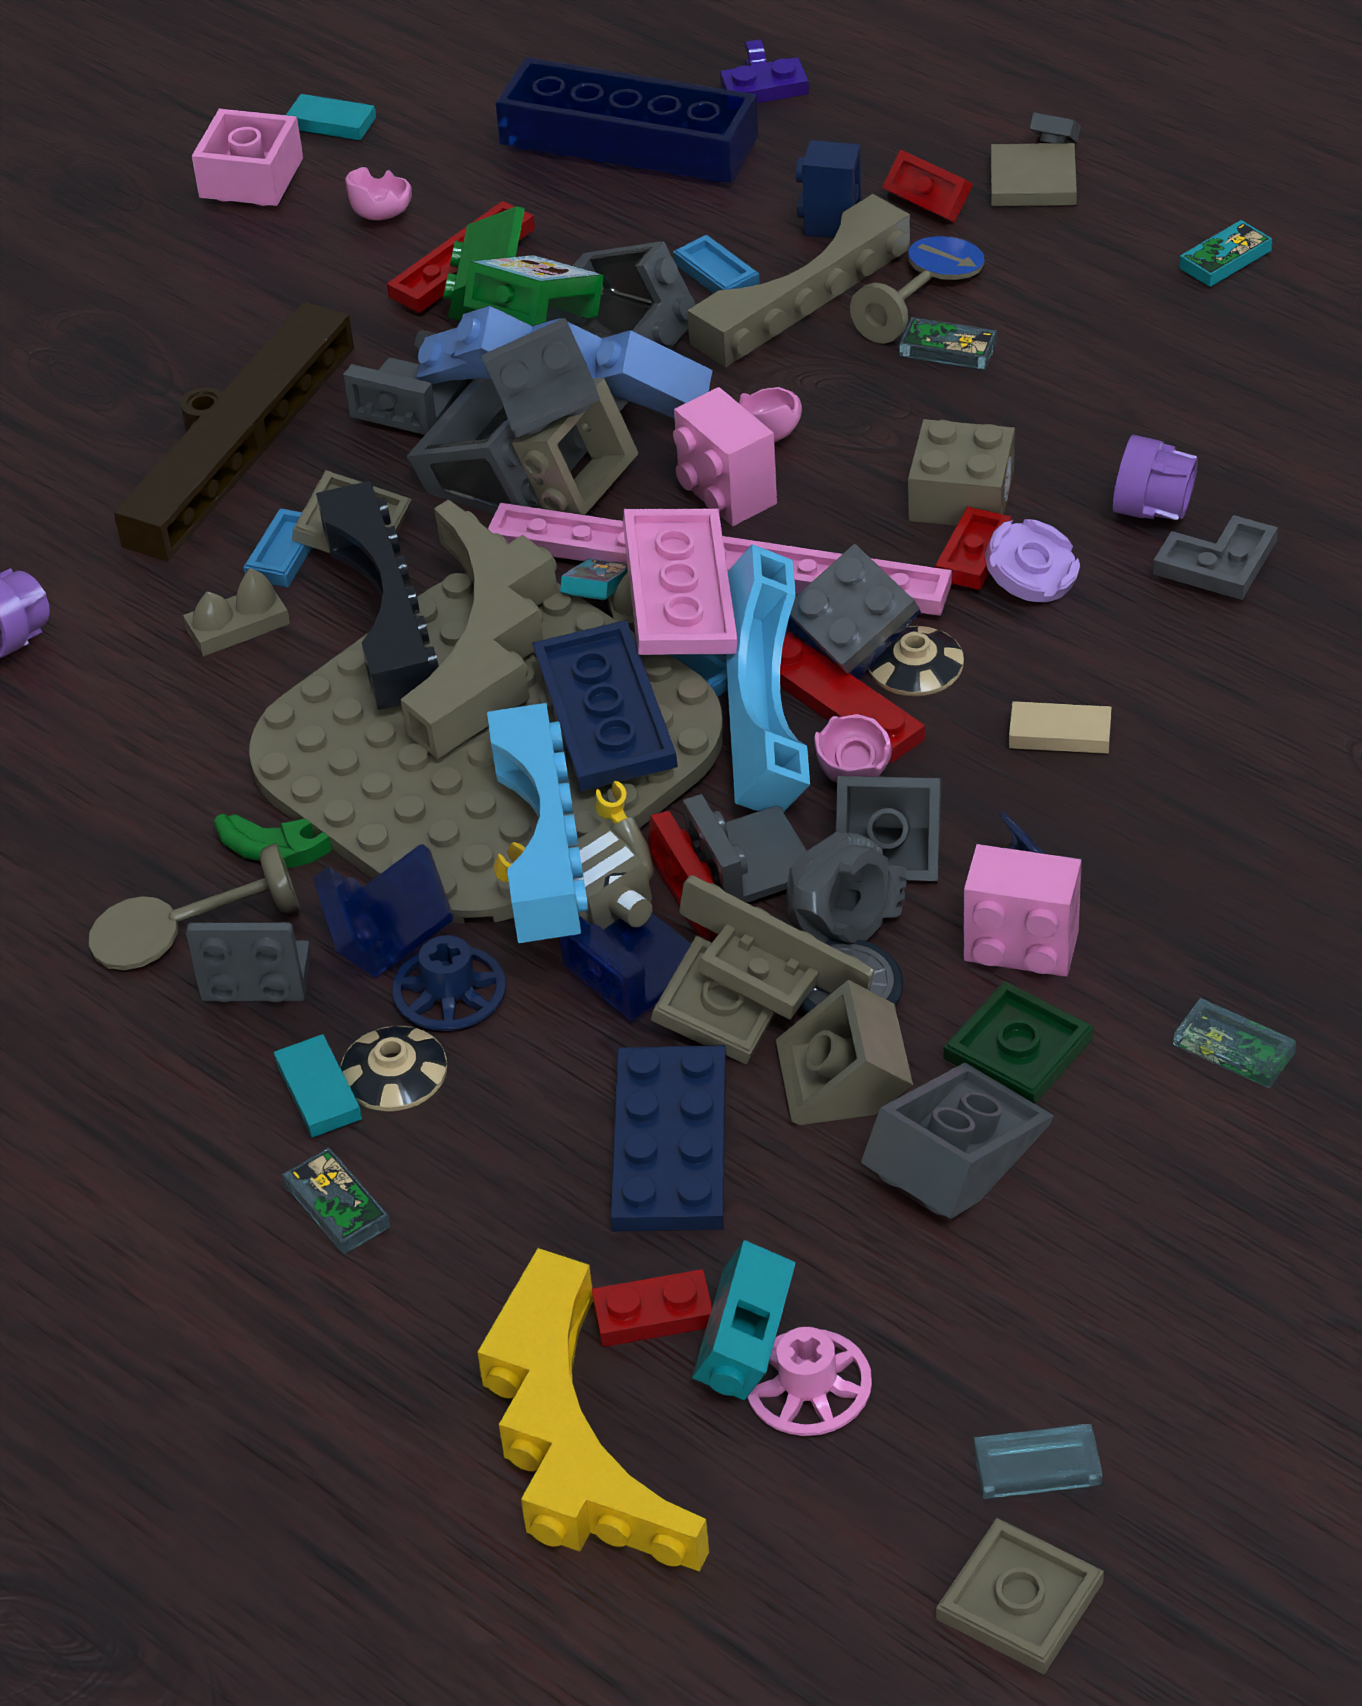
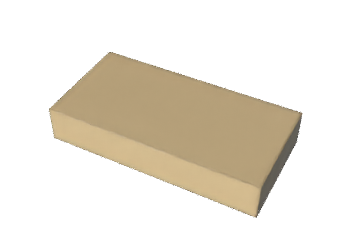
(1060, 727)

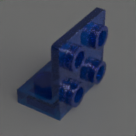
(389, 914)
(625, 962)

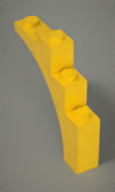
(576, 1479)

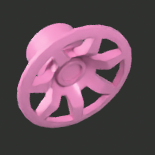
(807, 1373)

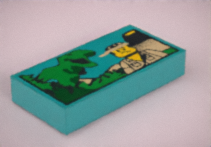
(1225, 253)
(593, 579)

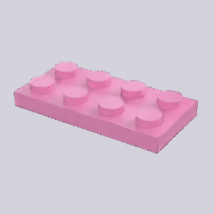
(679, 582)

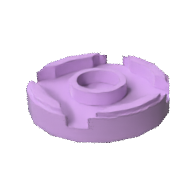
(1032, 560)

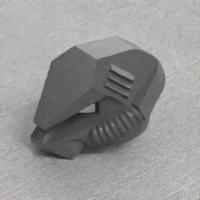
(844, 889)

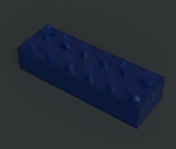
(628, 119)

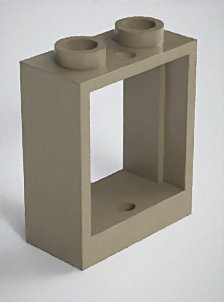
(606, 442)

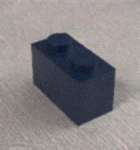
(830, 185)

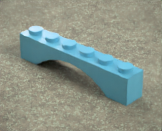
(766, 755)
(542, 877)

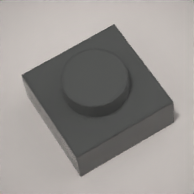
(1054, 129)

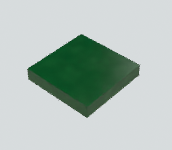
(1019, 1041)

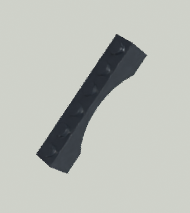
(359, 537)

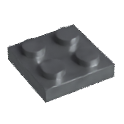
(852, 608)

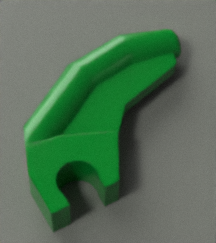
(292, 838)

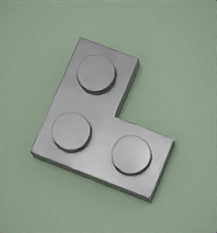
(1221, 566)

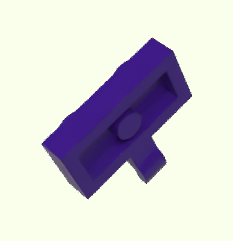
(768, 80)

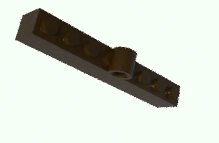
(232, 431)

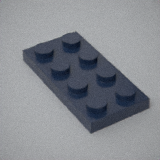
(604, 705)
(669, 1139)

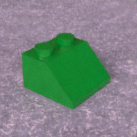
(483, 240)

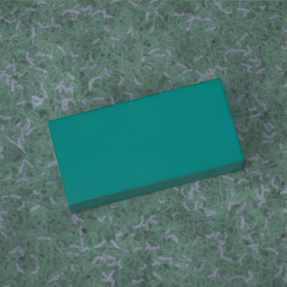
(332, 116)
(317, 1085)

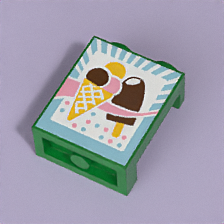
(530, 285)

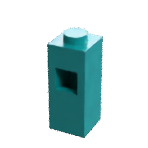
(744, 1320)

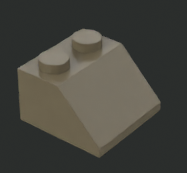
(843, 1058)

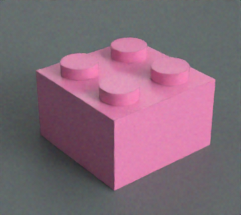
(247, 157)
(725, 456)
(1021, 910)

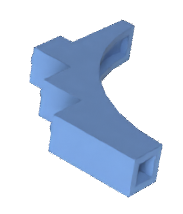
(629, 362)

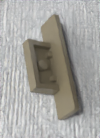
(763, 954)

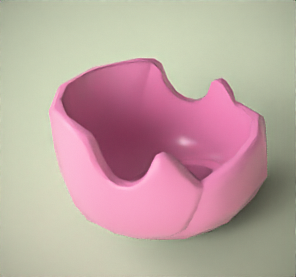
(376, 197)
(775, 408)
(852, 747)

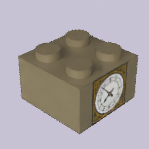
(960, 468)

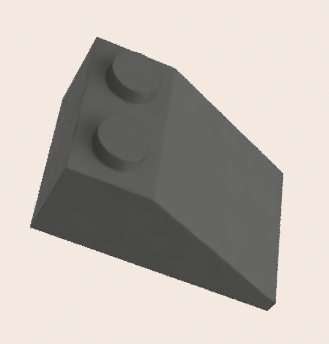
(953, 1138)

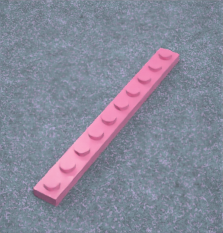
(603, 539)

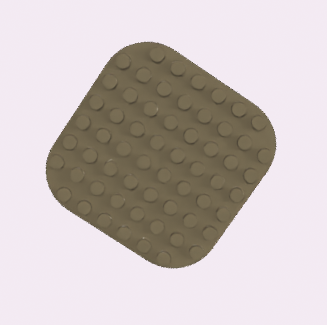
(381, 794)

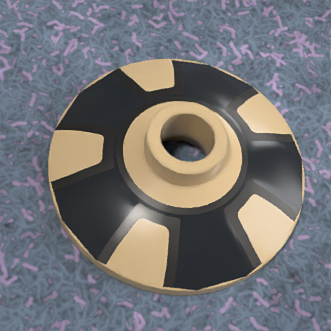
(918, 662)
(394, 1068)

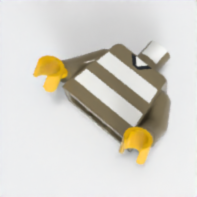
(613, 866)

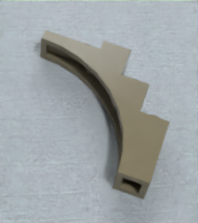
(504, 621)

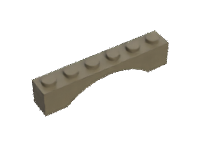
(744, 318)

